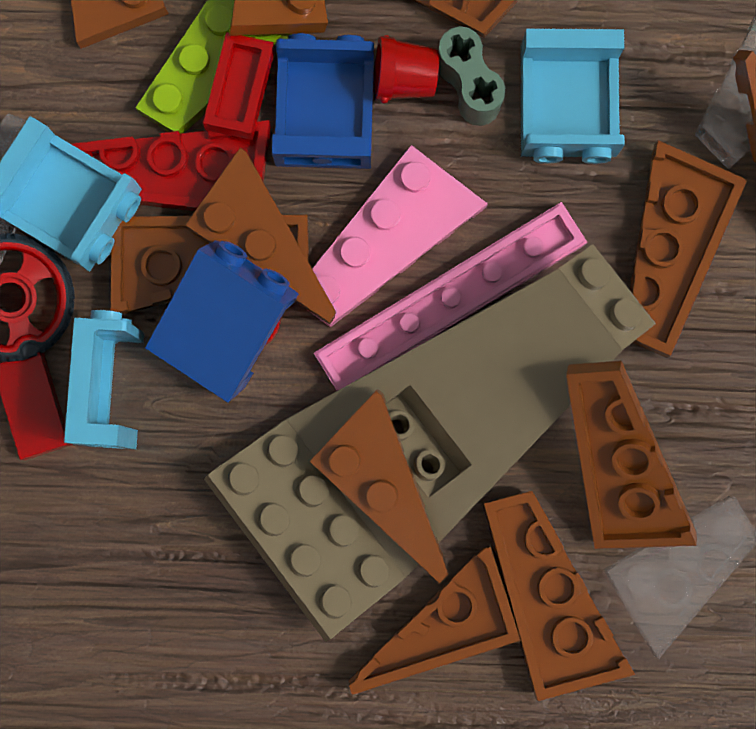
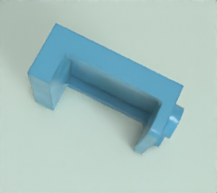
(571, 94)
(64, 195)
(92, 381)

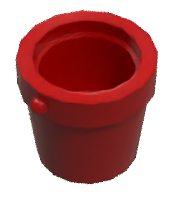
(404, 70)

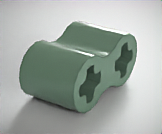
(470, 76)

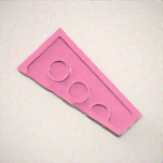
(395, 227)

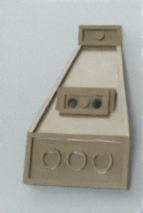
(464, 405)

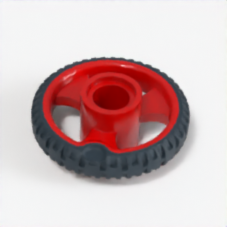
(37, 264)

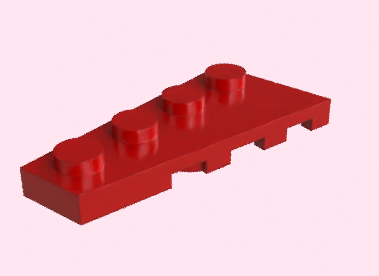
(178, 167)

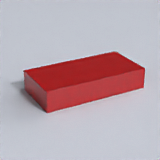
(239, 86)
(32, 407)

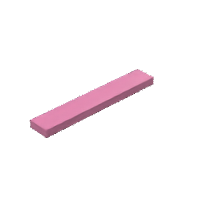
(452, 296)

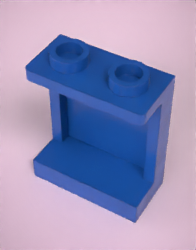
(324, 102)
(221, 318)

